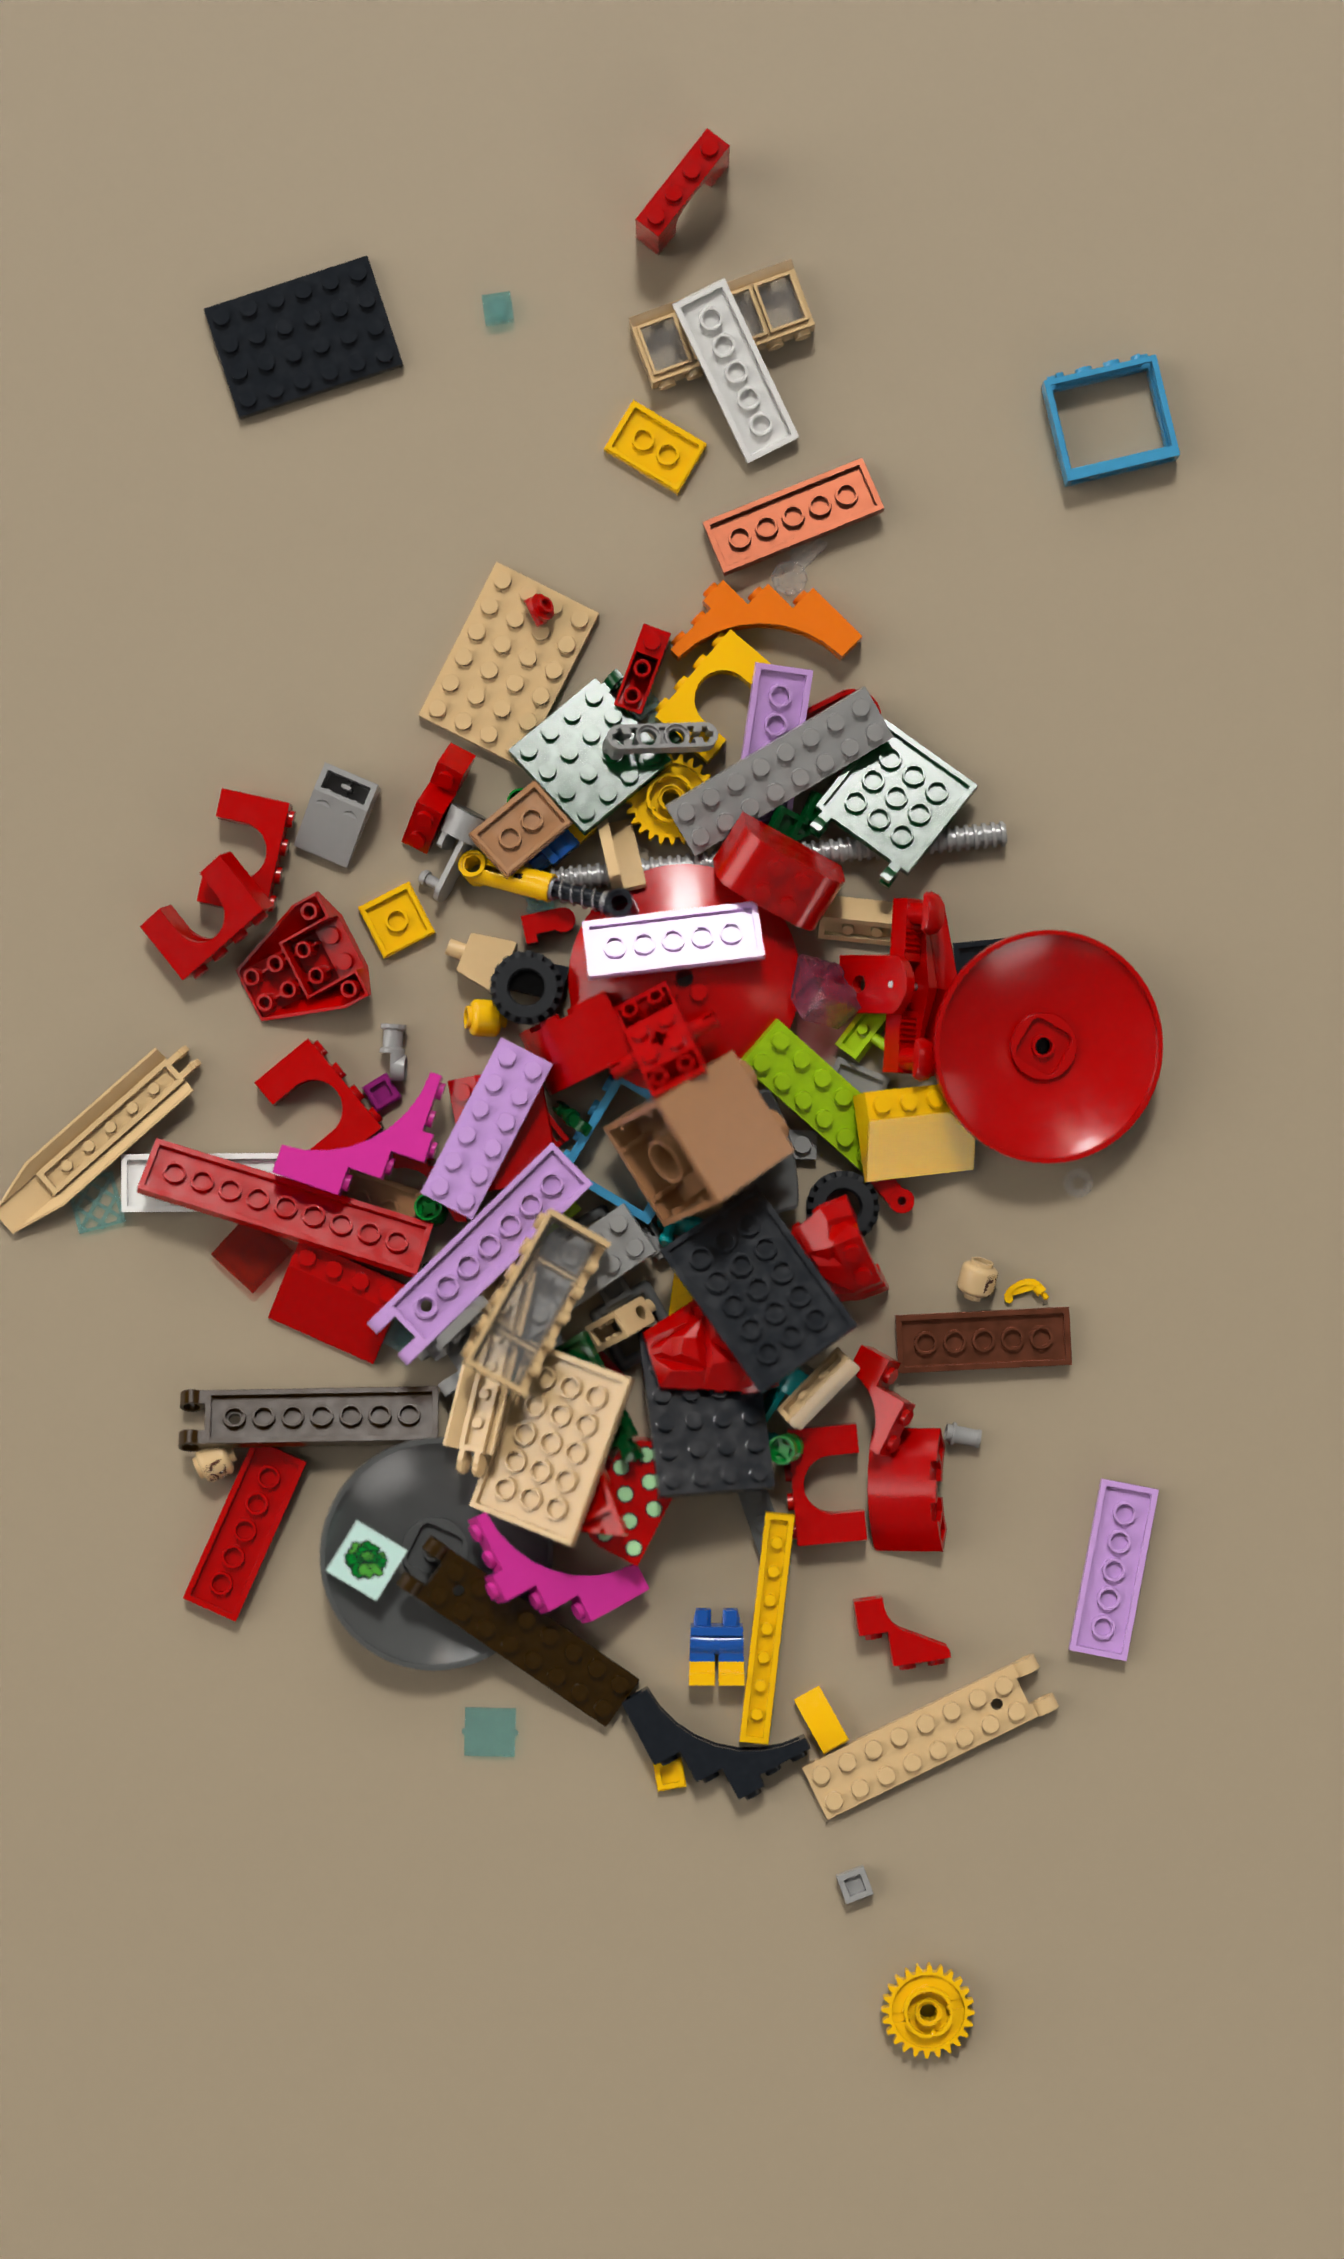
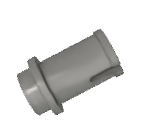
(653, 1235)
(962, 1435)

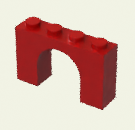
(701, 165)
(272, 821)
(242, 905)
(309, 1064)
(813, 1524)

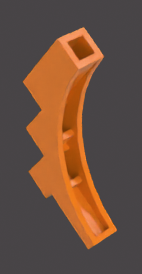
(767, 609)

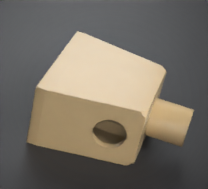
(480, 956)
(630, 1318)

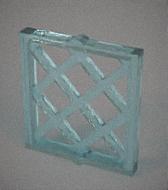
(101, 1224)

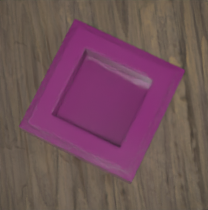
(381, 1092)

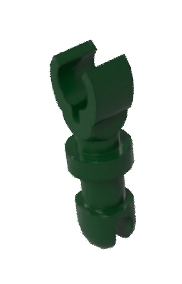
(572, 1118)

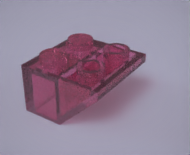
(822, 992)

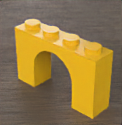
(729, 657)

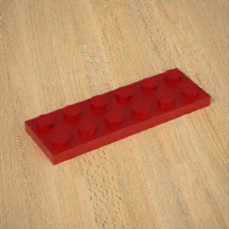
(244, 1530)

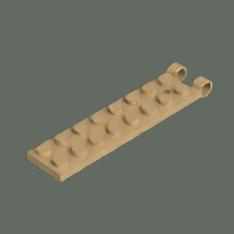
(925, 1738)

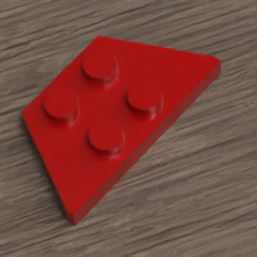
(604, 1511)

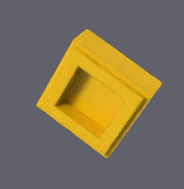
(670, 1775)

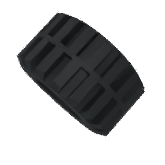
(501, 982)
(854, 1183)

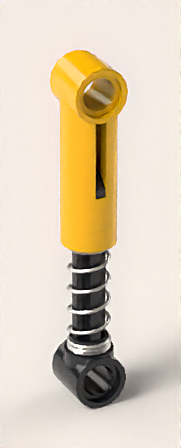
(544, 886)

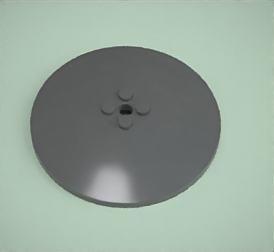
(407, 1498)

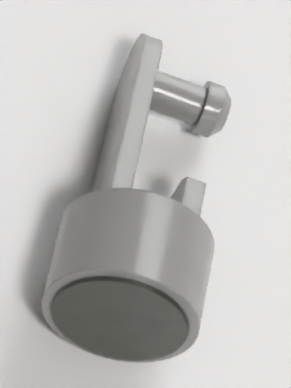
(456, 825)

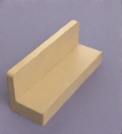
(621, 855)
(857, 921)
(818, 1389)

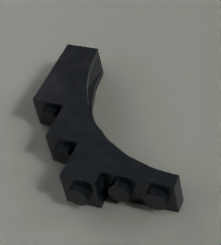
(741, 1765)

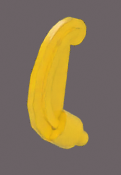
(1024, 1286)

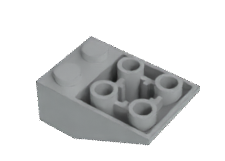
(336, 815)

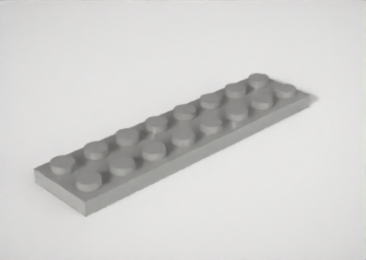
(780, 770)

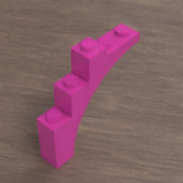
(406, 1137)
(548, 1588)

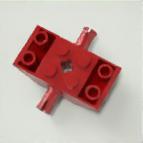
(661, 1040)

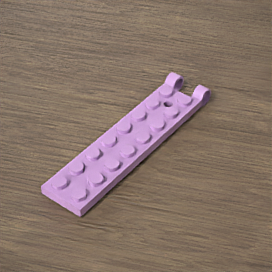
(481, 1250)

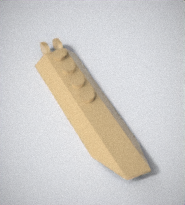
(96, 1138)
(476, 1408)

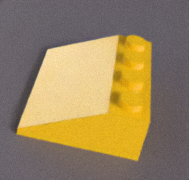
(910, 1134)

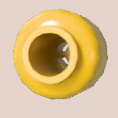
(483, 1018)

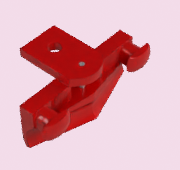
(907, 982)

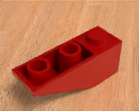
(643, 668)

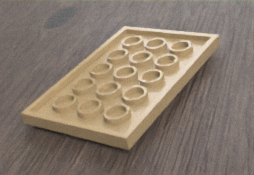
(504, 666)
(553, 1447)

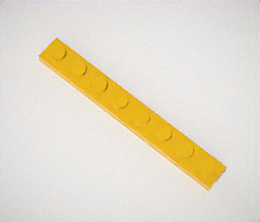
(766, 1627)

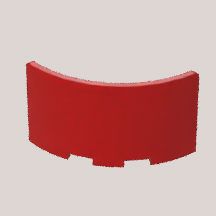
(578, 1042)
(904, 1493)

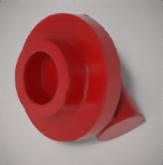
(540, 608)

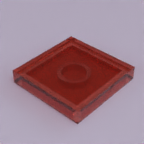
(251, 1255)

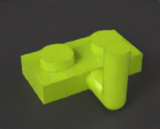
(862, 1034)

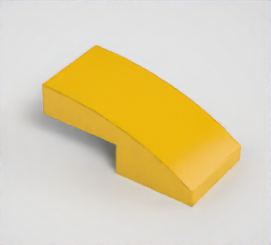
(821, 1719)

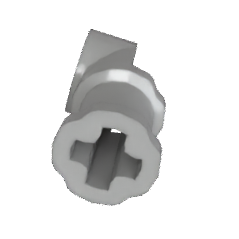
(394, 1044)

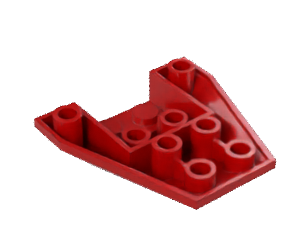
(305, 964)

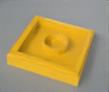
(396, 920)

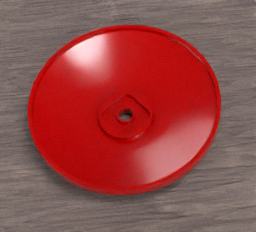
(741, 994)
(1099, 1057)

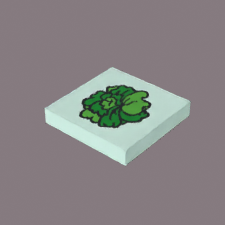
(366, 1560)

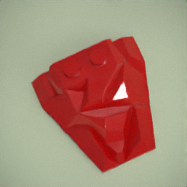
(839, 1251)
(692, 1355)

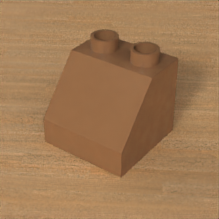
(700, 1140)

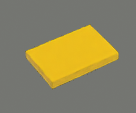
(655, 447)

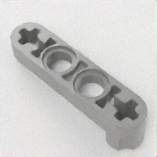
(662, 743)

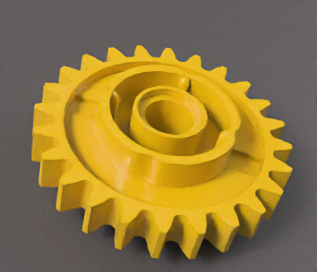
(648, 802)
(925, 1988)

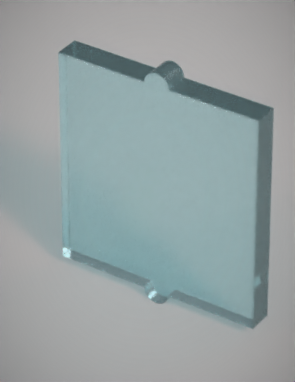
(489, 1731)

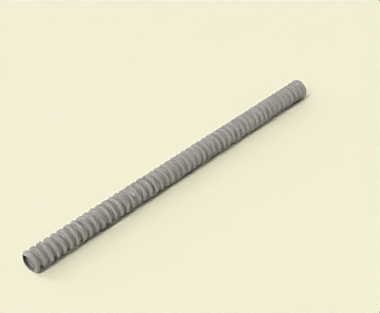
(833, 850)

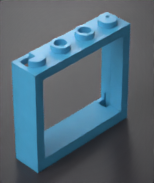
(1111, 370)
(596, 1112)

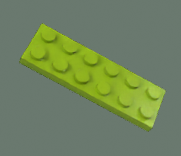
(807, 1087)

